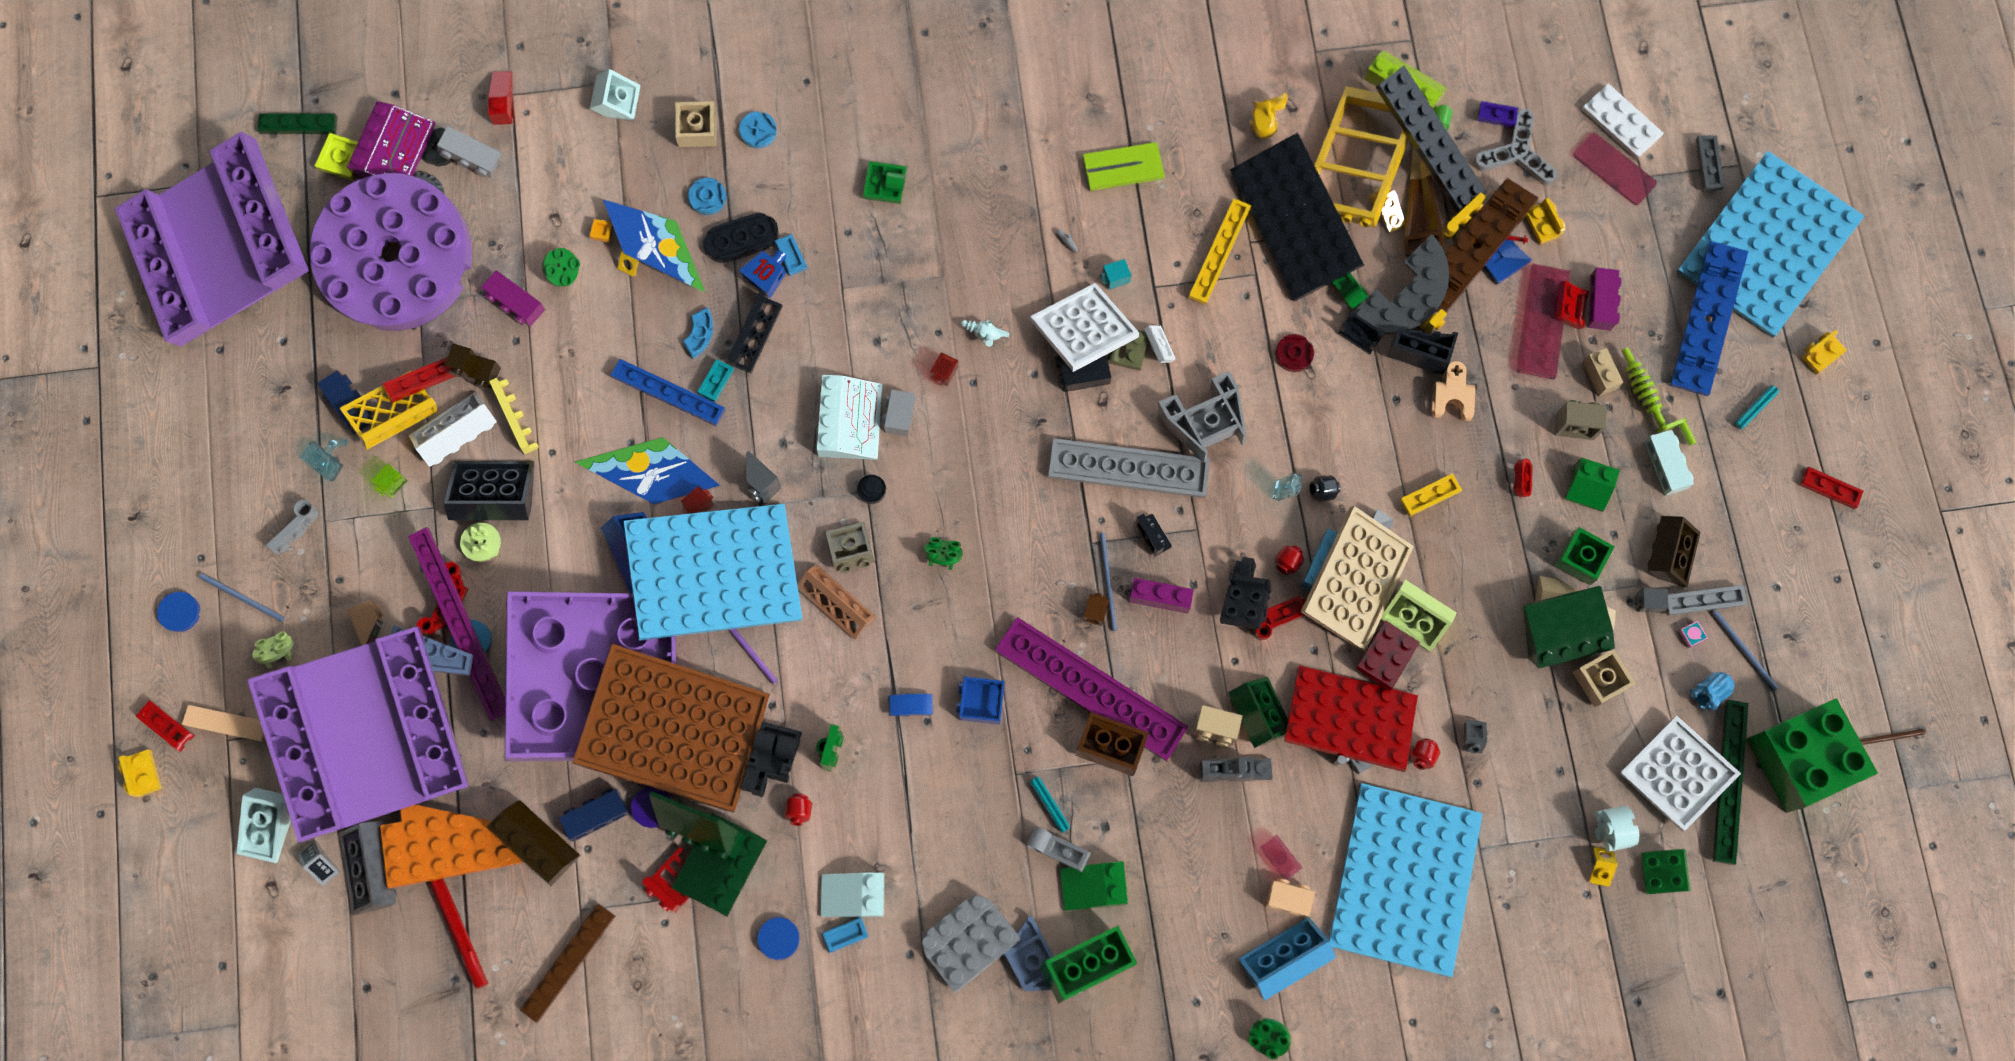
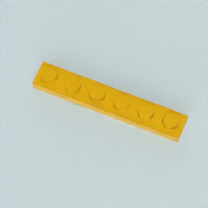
(1219, 251)

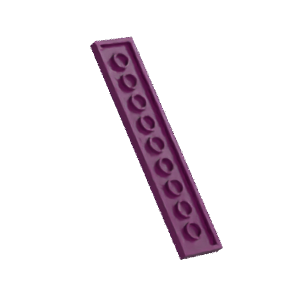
(1089, 686)

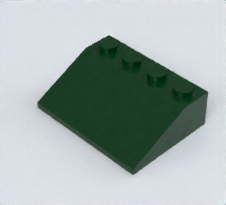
(1568, 627)
(696, 827)
(717, 880)

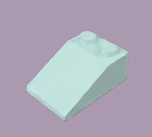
(263, 825)
(852, 895)

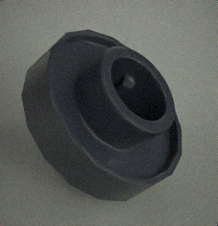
(871, 489)

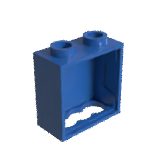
(980, 700)

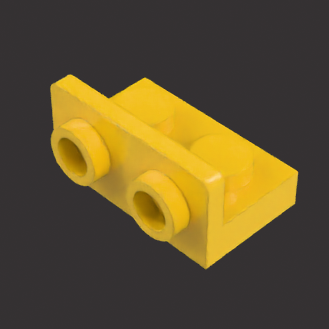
(1545, 221)
(1823, 353)
(139, 773)

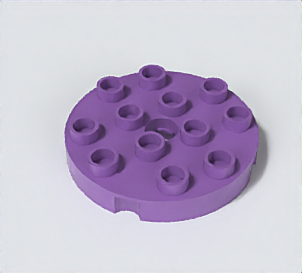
(357, 228)

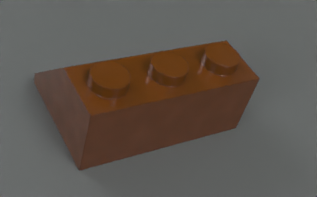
(1112, 744)

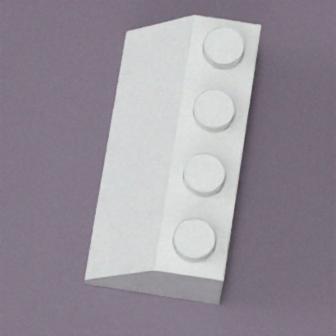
(452, 429)

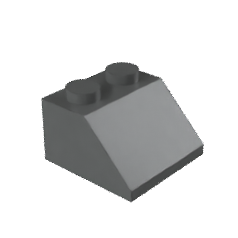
(761, 481)

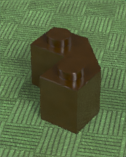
(476, 369)

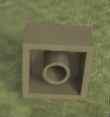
(1580, 420)

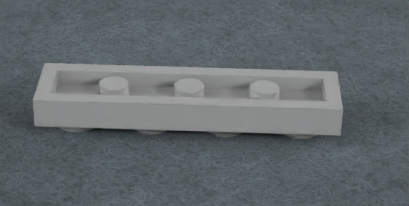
(1706, 600)

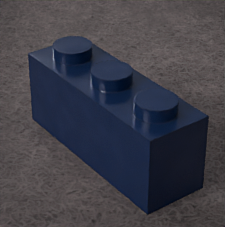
(339, 393)
(594, 814)

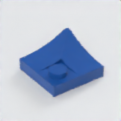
(1506, 262)

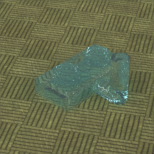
(322, 460)

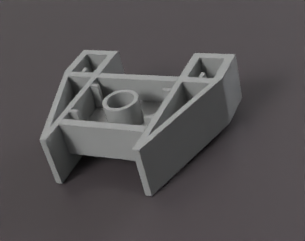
(1207, 421)

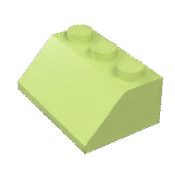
(1418, 615)

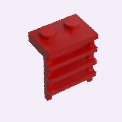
(662, 889)

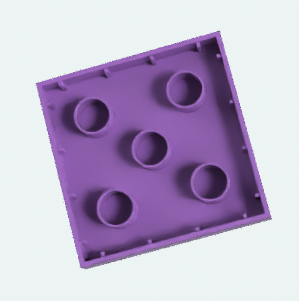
(555, 664)

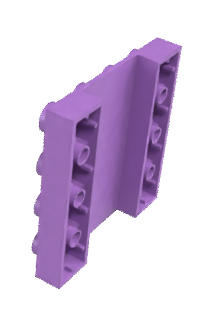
(212, 241)
(358, 734)

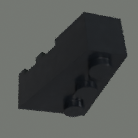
(1423, 350)

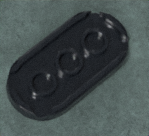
(740, 237)

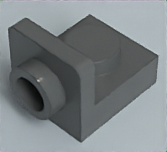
(1475, 736)

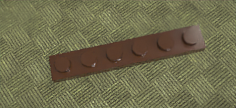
(567, 963)

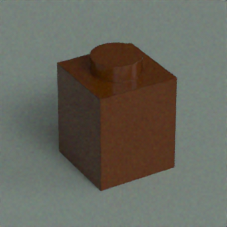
(1096, 609)

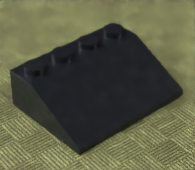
(490, 490)

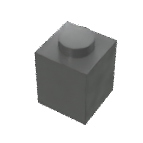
(1652, 600)

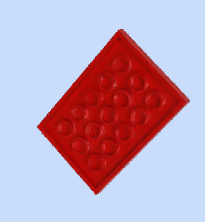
(1351, 718)

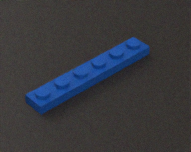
(668, 392)

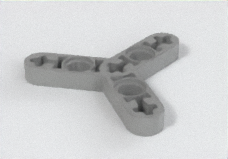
(1512, 156)

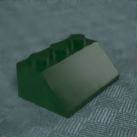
(1260, 711)

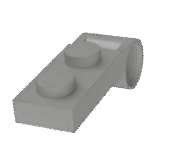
(295, 528)
(1058, 849)

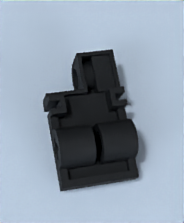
(1246, 597)
(771, 757)

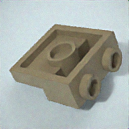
(850, 547)

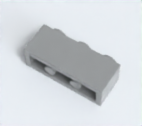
(468, 152)

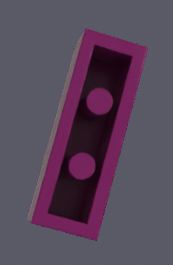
(512, 299)
(1604, 299)
(1161, 595)

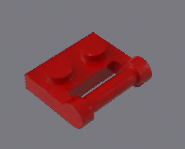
(1567, 302)

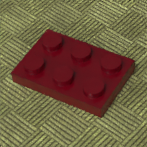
(1387, 655)

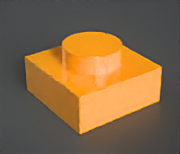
(601, 230)

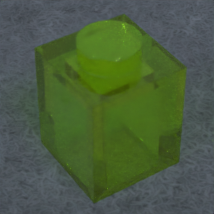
(388, 481)

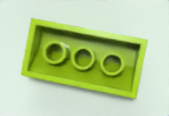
(1387, 64)

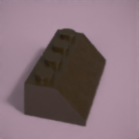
(533, 842)

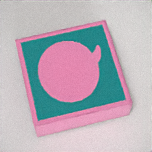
(1693, 634)

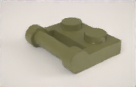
(1133, 354)

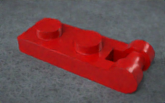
(164, 725)

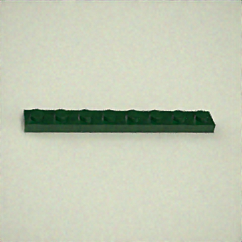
(1730, 800)

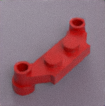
(1280, 615)
(437, 620)

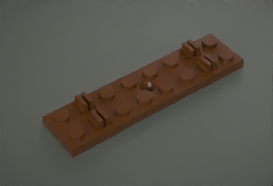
(1489, 230)

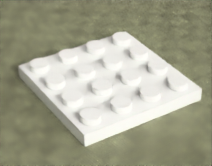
(1084, 327)
(1680, 773)

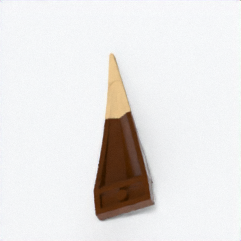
(1422, 210)

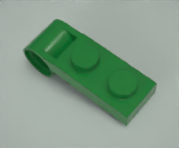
(1351, 290)

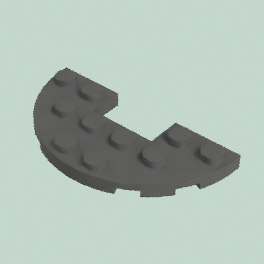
(1418, 299)

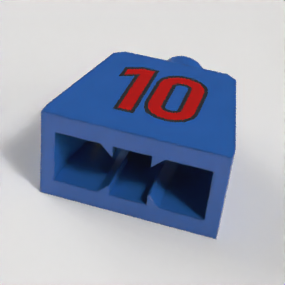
(765, 271)

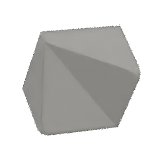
(1382, 518)

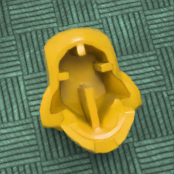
(1263, 116)

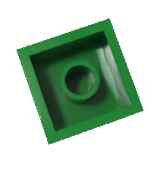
(1584, 556)

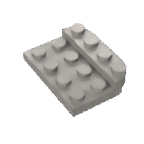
(968, 941)

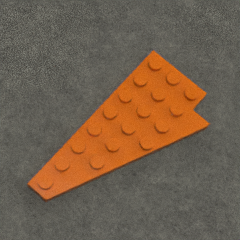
(439, 846)

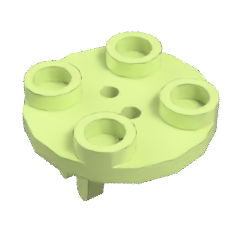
(481, 551)
(273, 649)

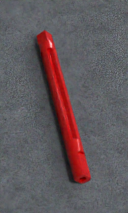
(459, 933)

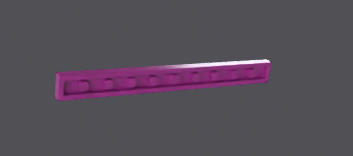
(458, 621)

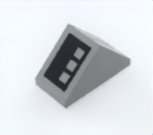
(317, 863)

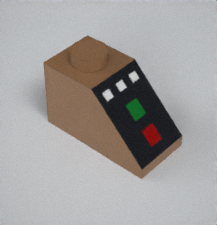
(367, 621)

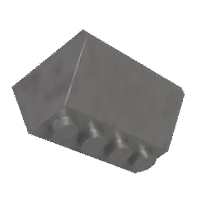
(365, 868)

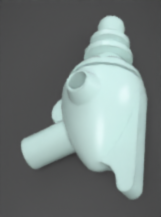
(985, 331)

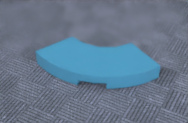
(700, 334)

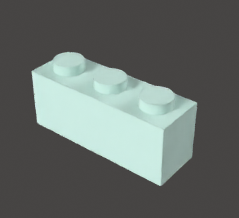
(1669, 462)

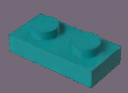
(715, 380)

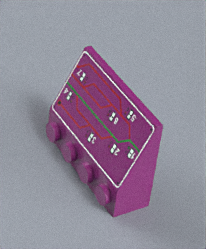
(390, 142)

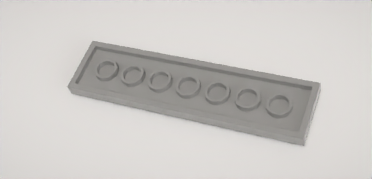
(1129, 468)

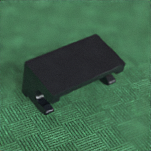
(1360, 333)

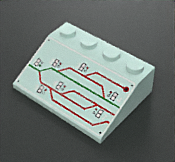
(849, 418)

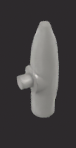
(1067, 239)

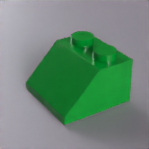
(1591, 484)

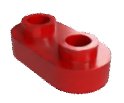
(1523, 478)

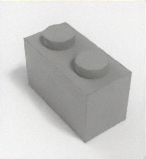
(899, 412)

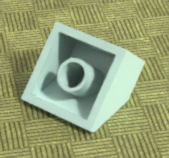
(614, 95)

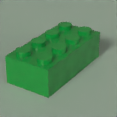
(1088, 964)

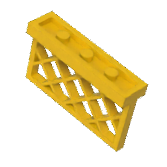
(394, 424)

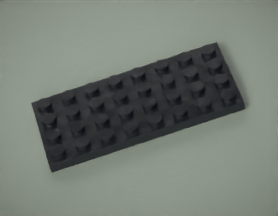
(1296, 217)

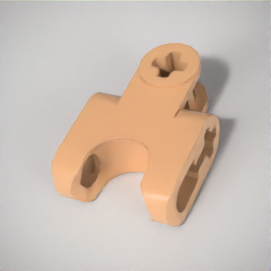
(1454, 391)

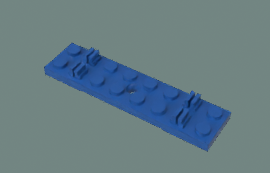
(1713, 298)

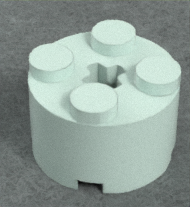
(1616, 828)

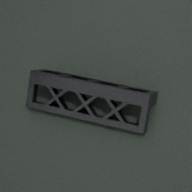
(748, 329)

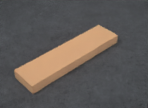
(223, 723)

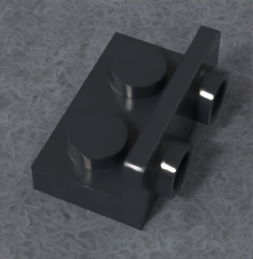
(1153, 534)

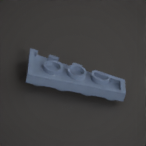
(444, 657)

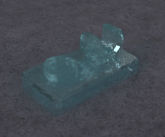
(1287, 487)

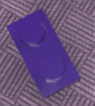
(1497, 114)

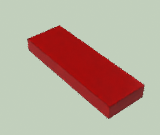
(1831, 488)

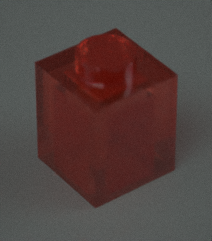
(943, 369)
(698, 501)

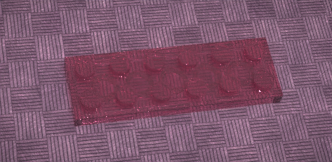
(1540, 329)

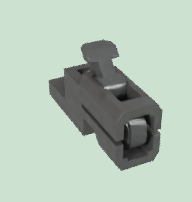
(1235, 769)

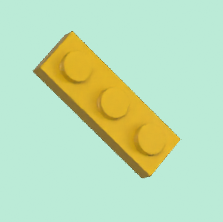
(1431, 495)

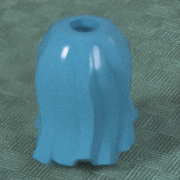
(1713, 690)

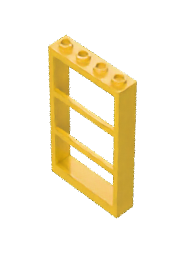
(1375, 101)

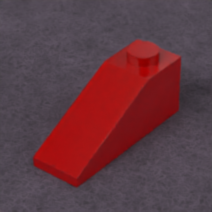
(500, 98)

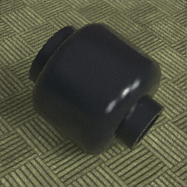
(1324, 488)

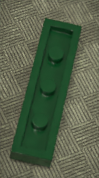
(297, 123)

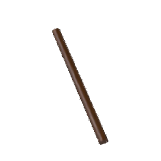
(1892, 736)

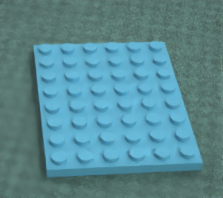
(1790, 236)
(712, 571)
(1405, 880)

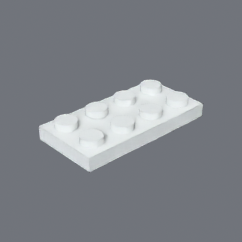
(1622, 121)

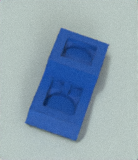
(910, 704)

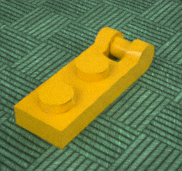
(1463, 216)

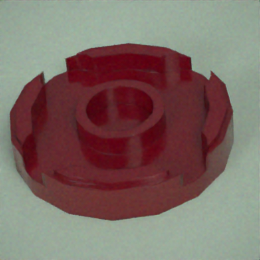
(1294, 353)

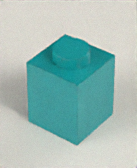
(1116, 274)

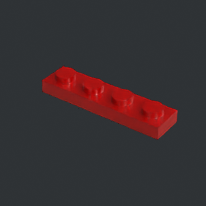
(417, 380)

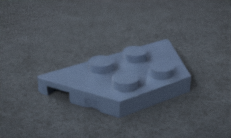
(1028, 955)

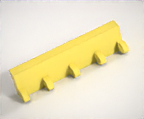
(511, 416)

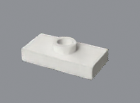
(1160, 344)

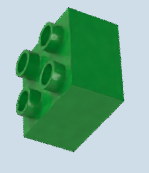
(1812, 756)

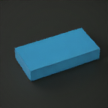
(794, 261)
(845, 935)

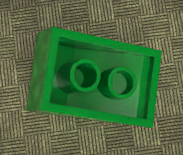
(1094, 887)

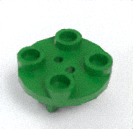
(564, 259)
(943, 552)
(1277, 1044)

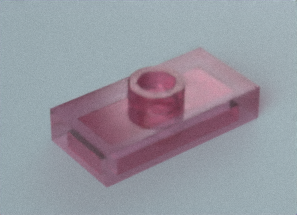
(1281, 857)

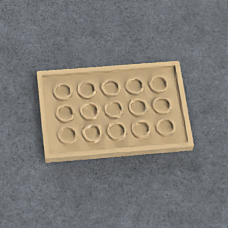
(1357, 578)

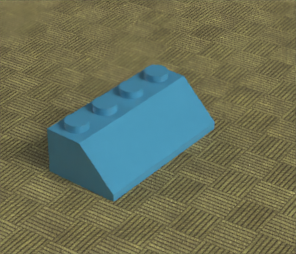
(1287, 958)

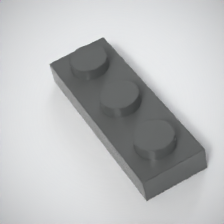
(1710, 163)

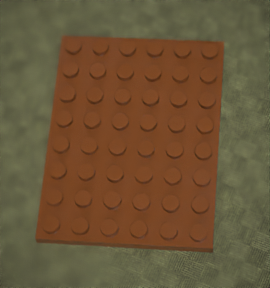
(671, 728)

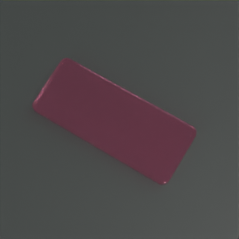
(1615, 168)

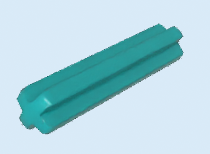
(1756, 407)
(1050, 804)

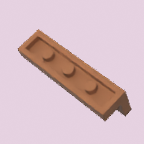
(837, 597)

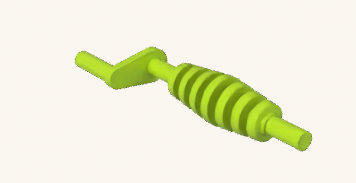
(1640, 380)

